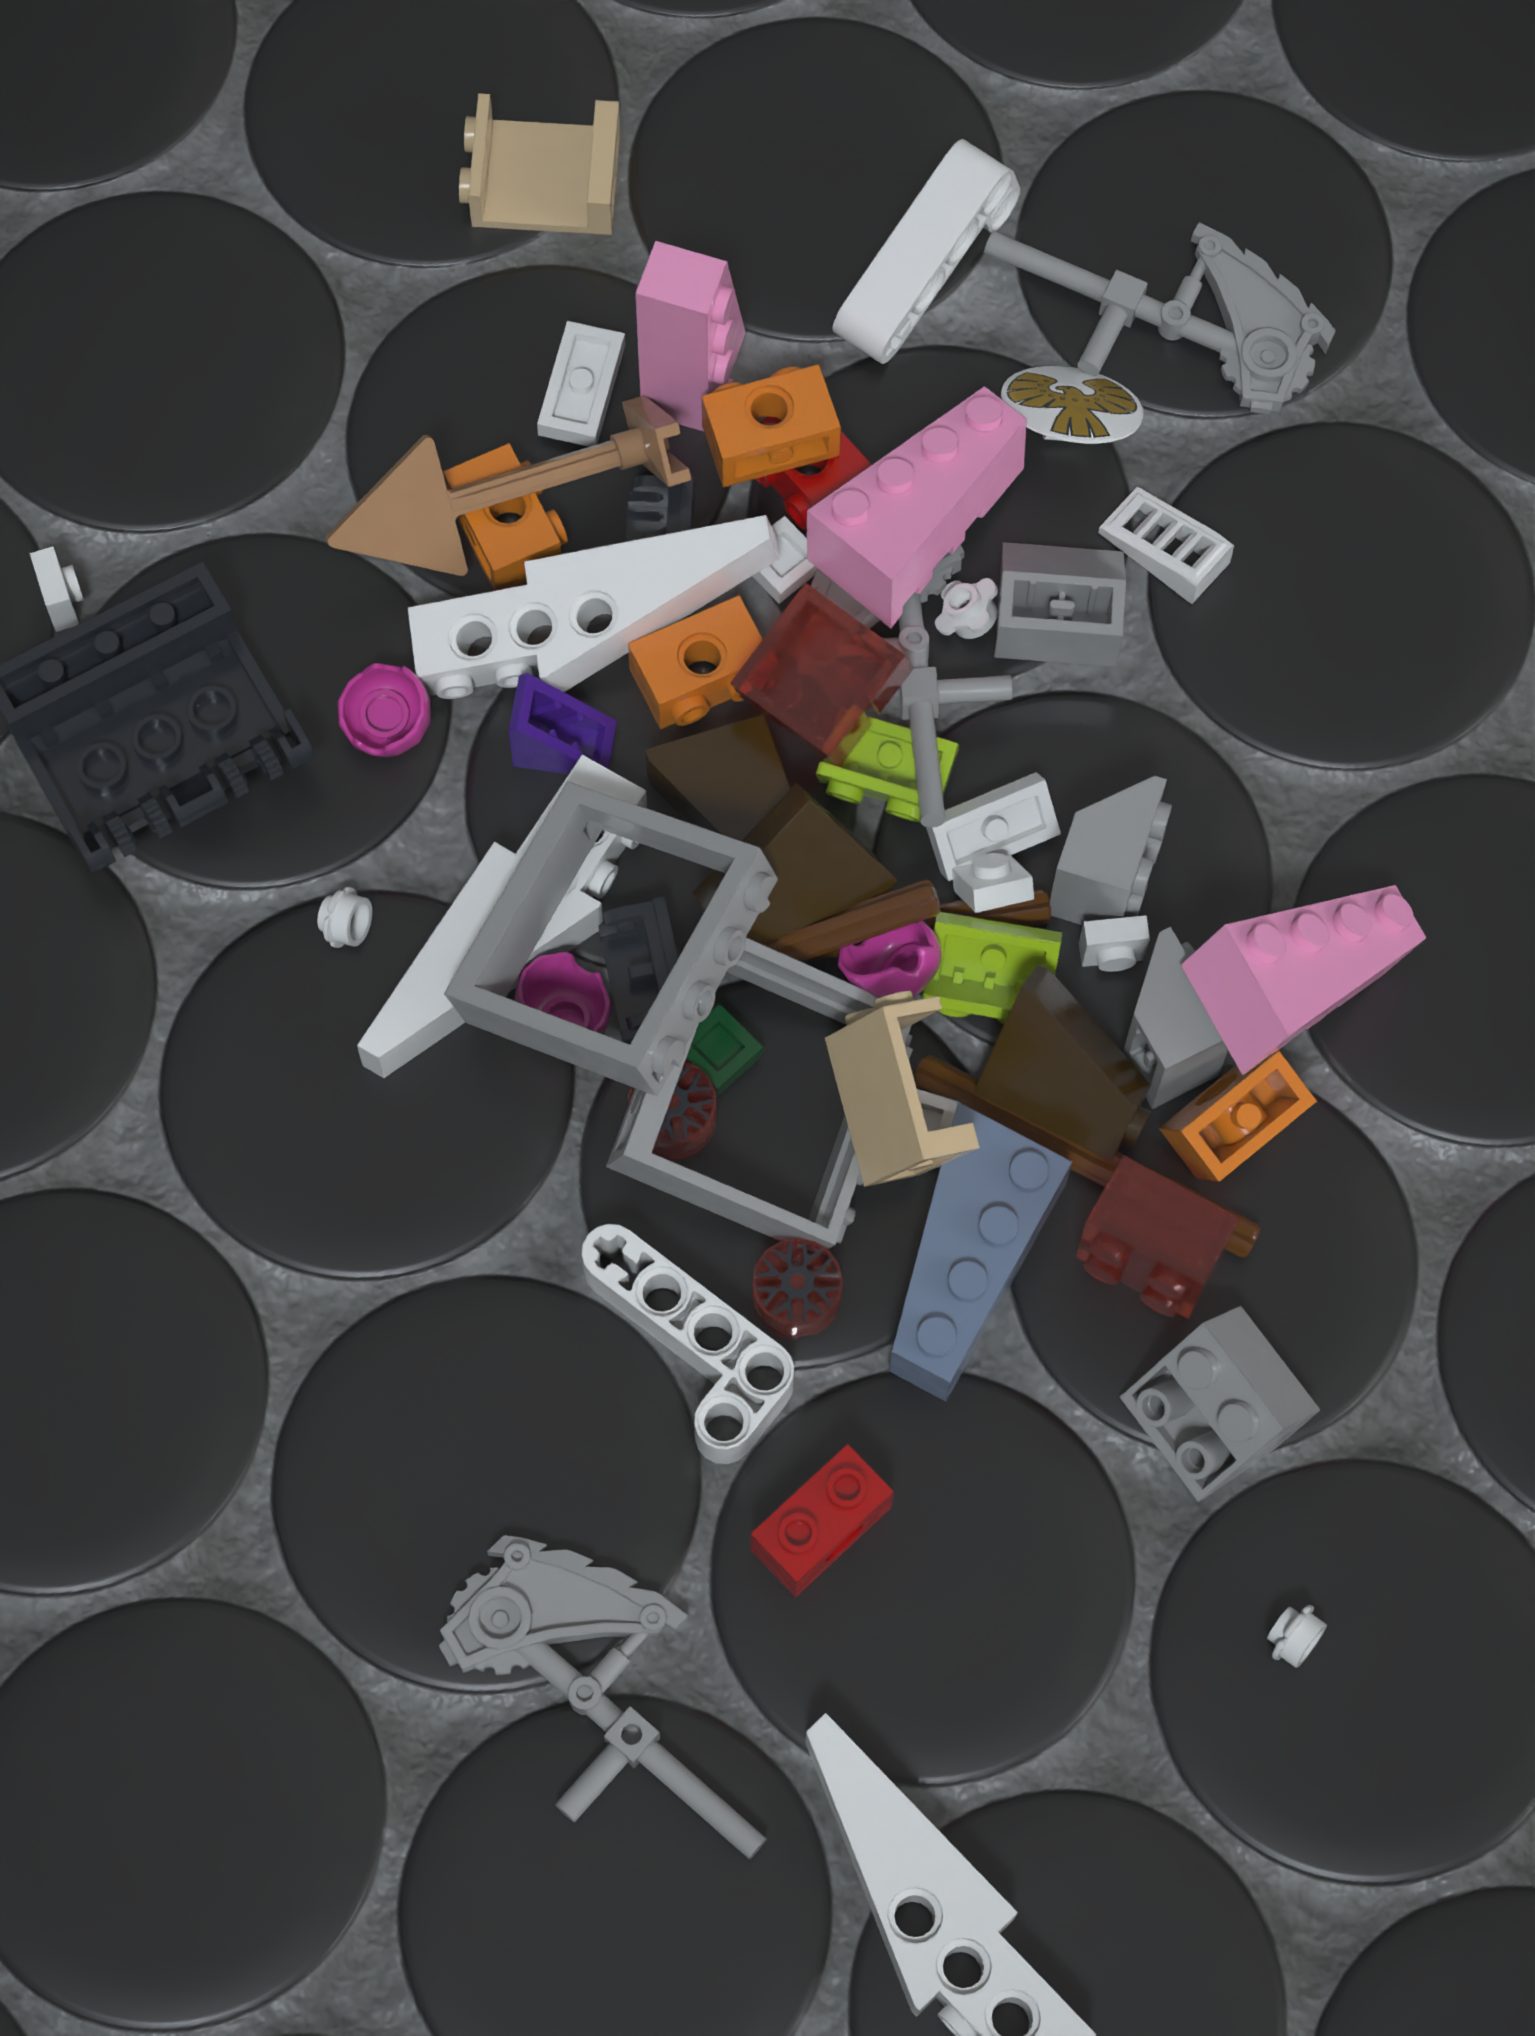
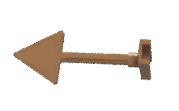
(414, 515)

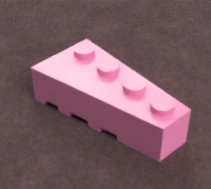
(686, 330)
(914, 504)
(1293, 967)

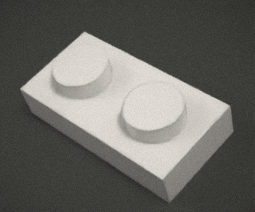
(581, 384)
(995, 823)

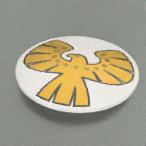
(1073, 405)

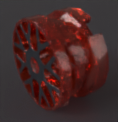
(689, 1116)
(796, 1288)

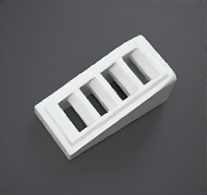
(1196, 537)

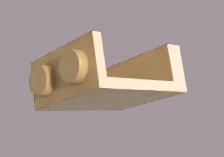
(541, 172)
(883, 1096)

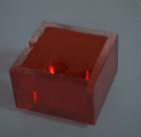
(821, 675)
(1155, 1239)

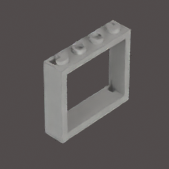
(534, 895)
(646, 1112)

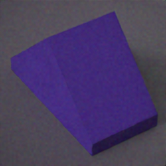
(555, 729)

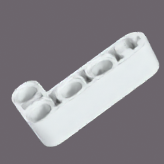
(925, 247)
(678, 1330)

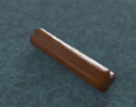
(861, 922)

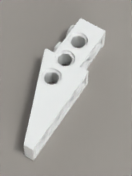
(636, 581)
(417, 1008)
(909, 1860)

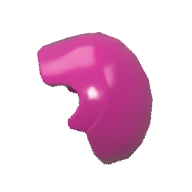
(384, 710)
(893, 961)
(565, 990)

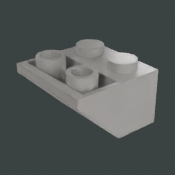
(1060, 604)
(1111, 855)
(1170, 1030)
(1219, 1402)

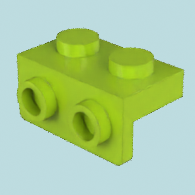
(884, 770)
(987, 964)

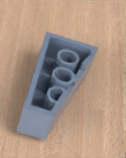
(971, 1249)

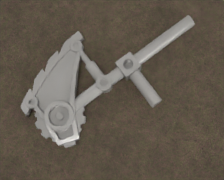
(1264, 317)
(921, 690)
(558, 1599)

